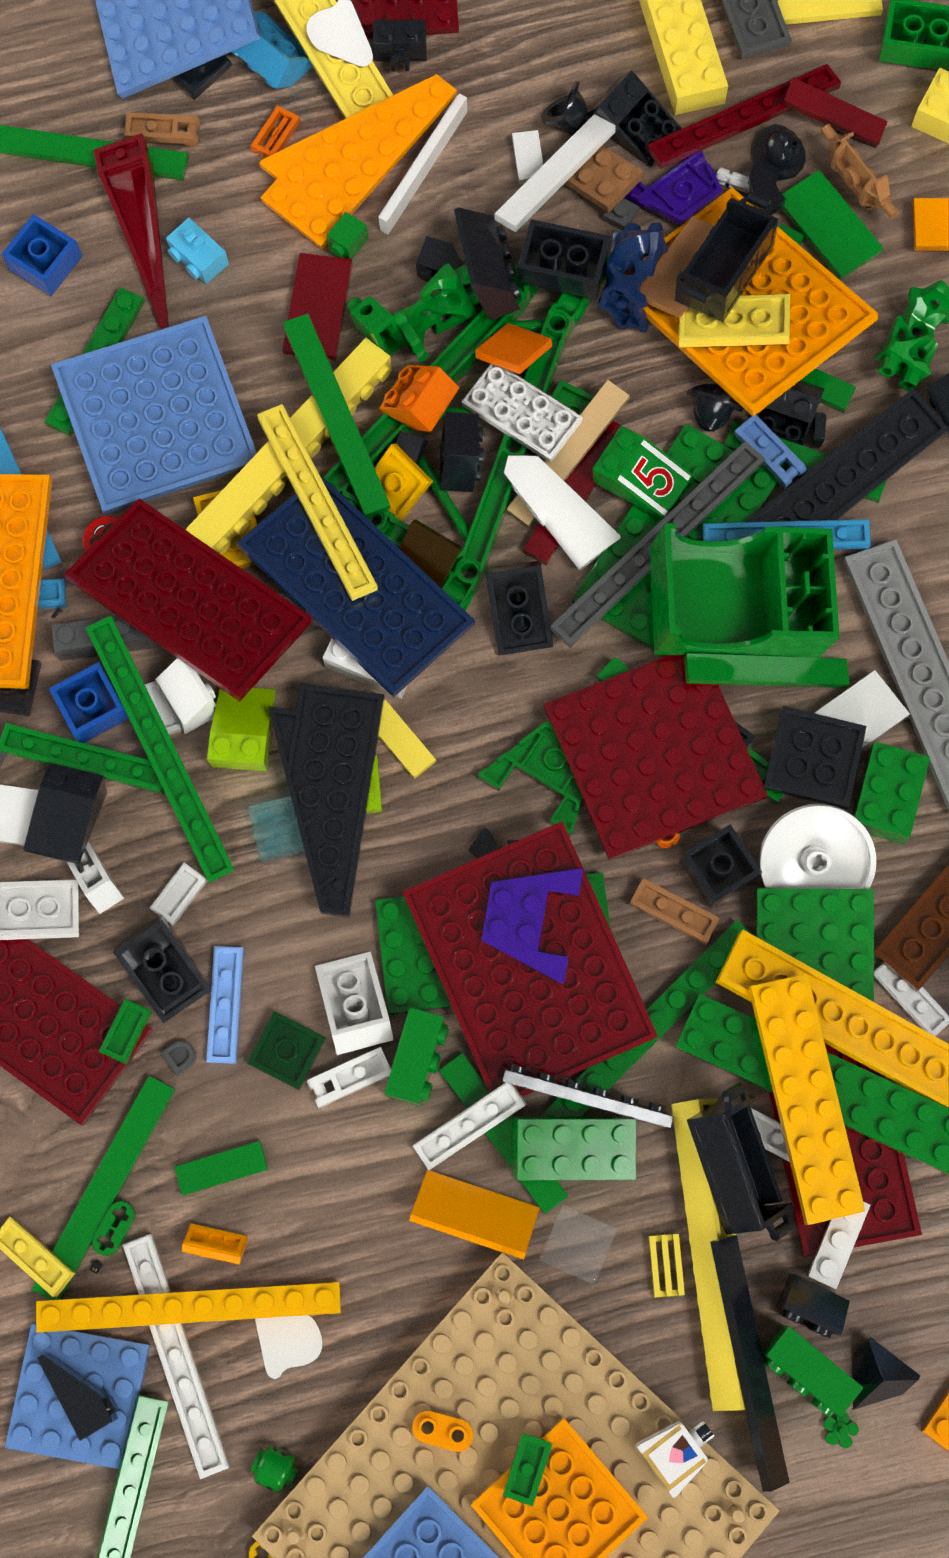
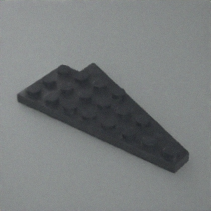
(329, 770)

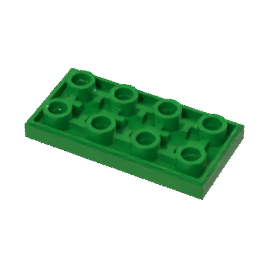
(830, 225)

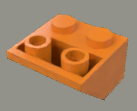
(419, 396)

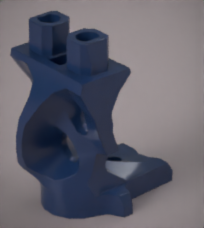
(624, 290)

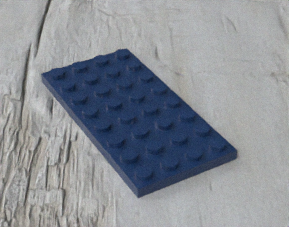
(387, 631)

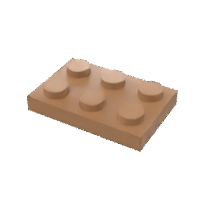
(605, 179)

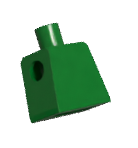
(371, 320)

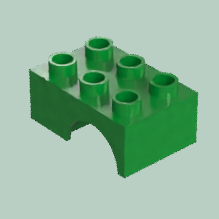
(745, 594)

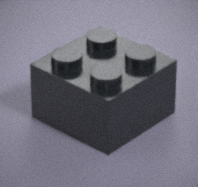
(460, 452)
(720, 866)

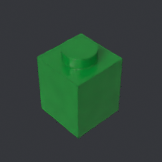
(347, 236)

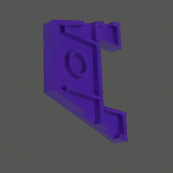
(680, 191)
(517, 917)

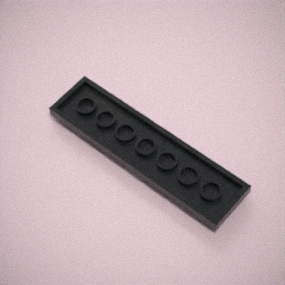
(859, 464)

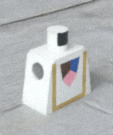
(676, 1454)

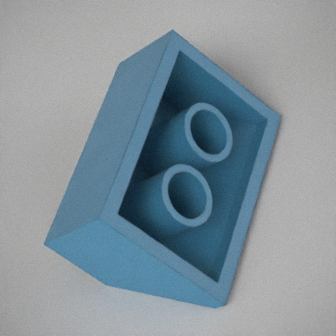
(275, 55)

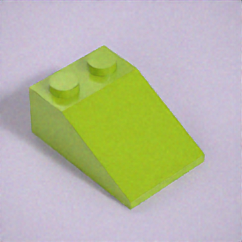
(242, 731)

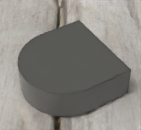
(180, 1056)

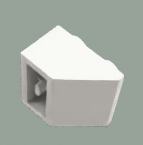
(186, 695)

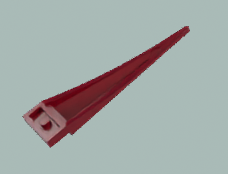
(130, 186)

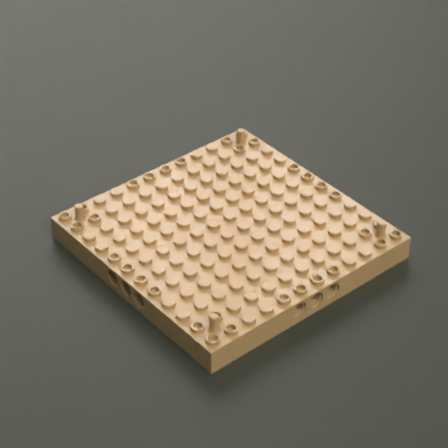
(508, 1368)

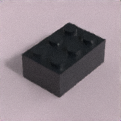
(563, 259)

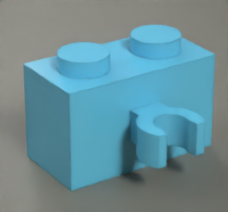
(196, 251)

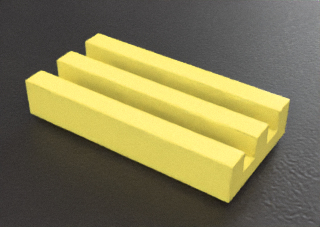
(666, 1263)

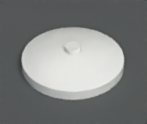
(817, 850)

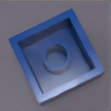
(42, 255)
(89, 703)

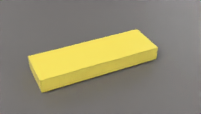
(404, 743)
(34, 1257)

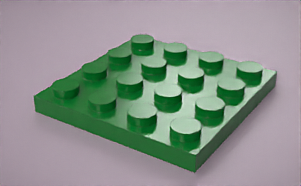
(823, 930)

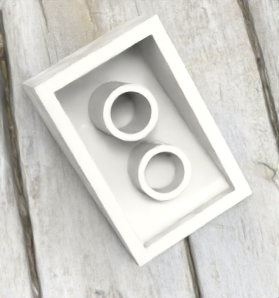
(354, 1003)

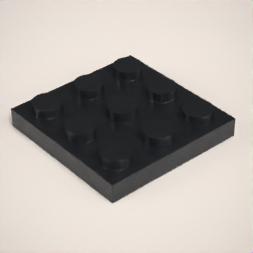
(815, 757)

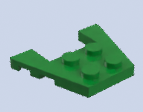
(544, 761)

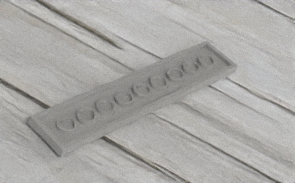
(908, 647)

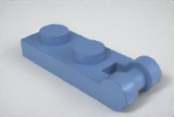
(772, 449)

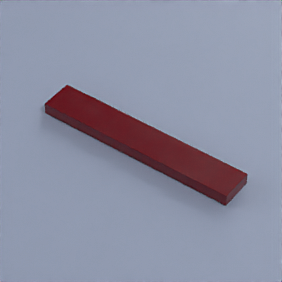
(541, 543)

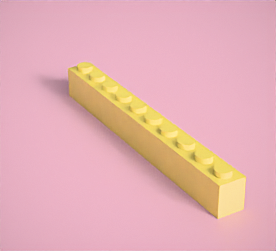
(264, 474)
(703, 1227)

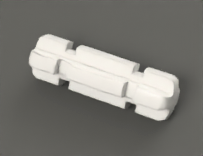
(735, 180)

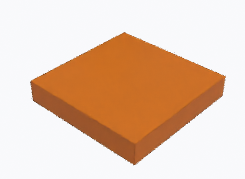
(513, 348)

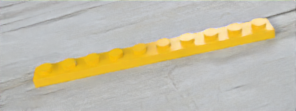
(187, 1307)

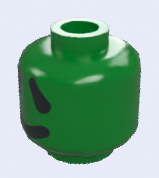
(274, 1468)

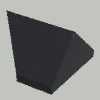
(880, 1374)

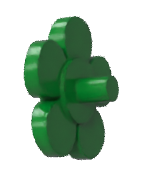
(840, 1430)

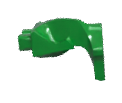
(429, 309)
(900, 347)

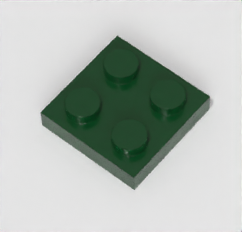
(286, 1050)

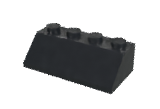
(488, 262)

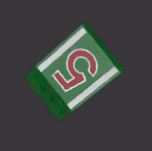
(641, 473)

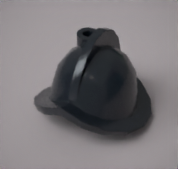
(567, 112)
(781, 149)
(712, 406)

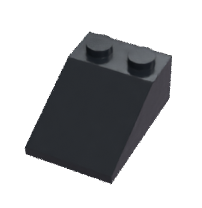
(519, 608)
(65, 813)
(162, 968)

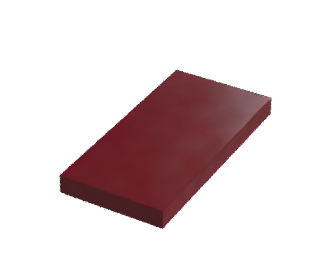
(321, 293)

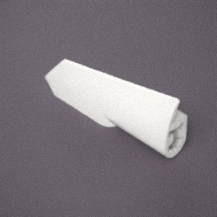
(558, 507)

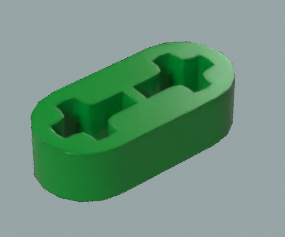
(107, 1225)

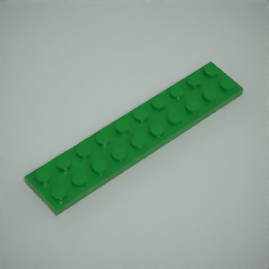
(866, 1100)

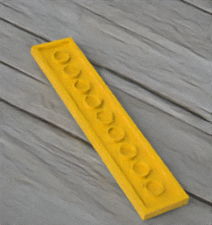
(848, 1019)

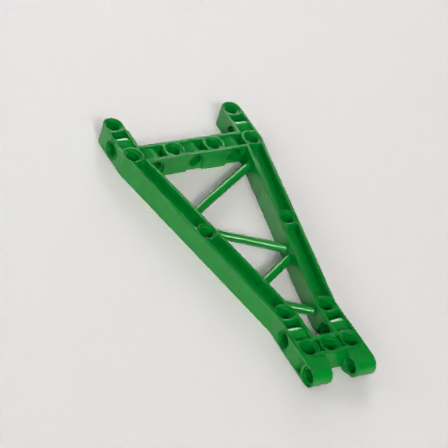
(456, 362)

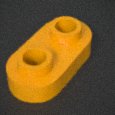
(443, 1429)

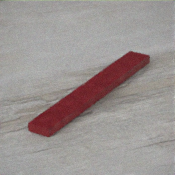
(734, 119)

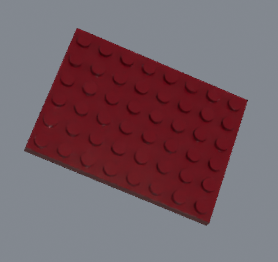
(511, 1008)

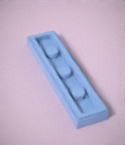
(225, 1005)

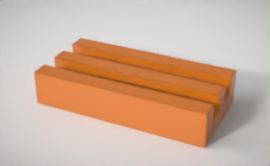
(268, 126)

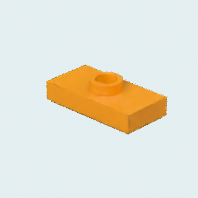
(215, 1243)

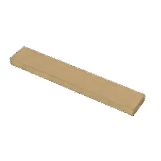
(596, 419)

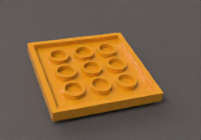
(575, 1511)

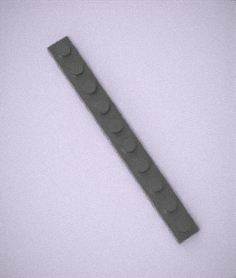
(636, 562)

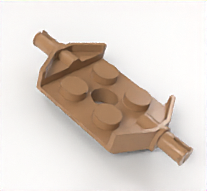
(861, 179)

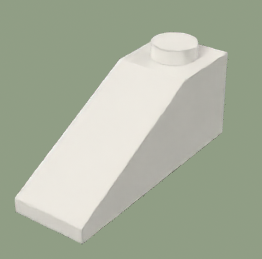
(96, 880)

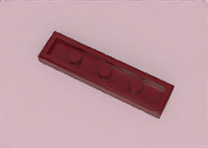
(834, 111)

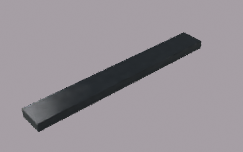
(749, 1363)

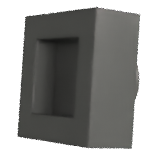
(621, 214)

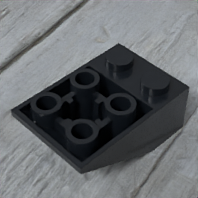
(636, 116)

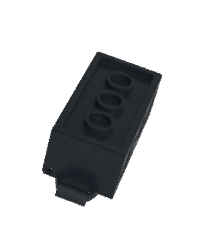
(728, 257)
(739, 1166)

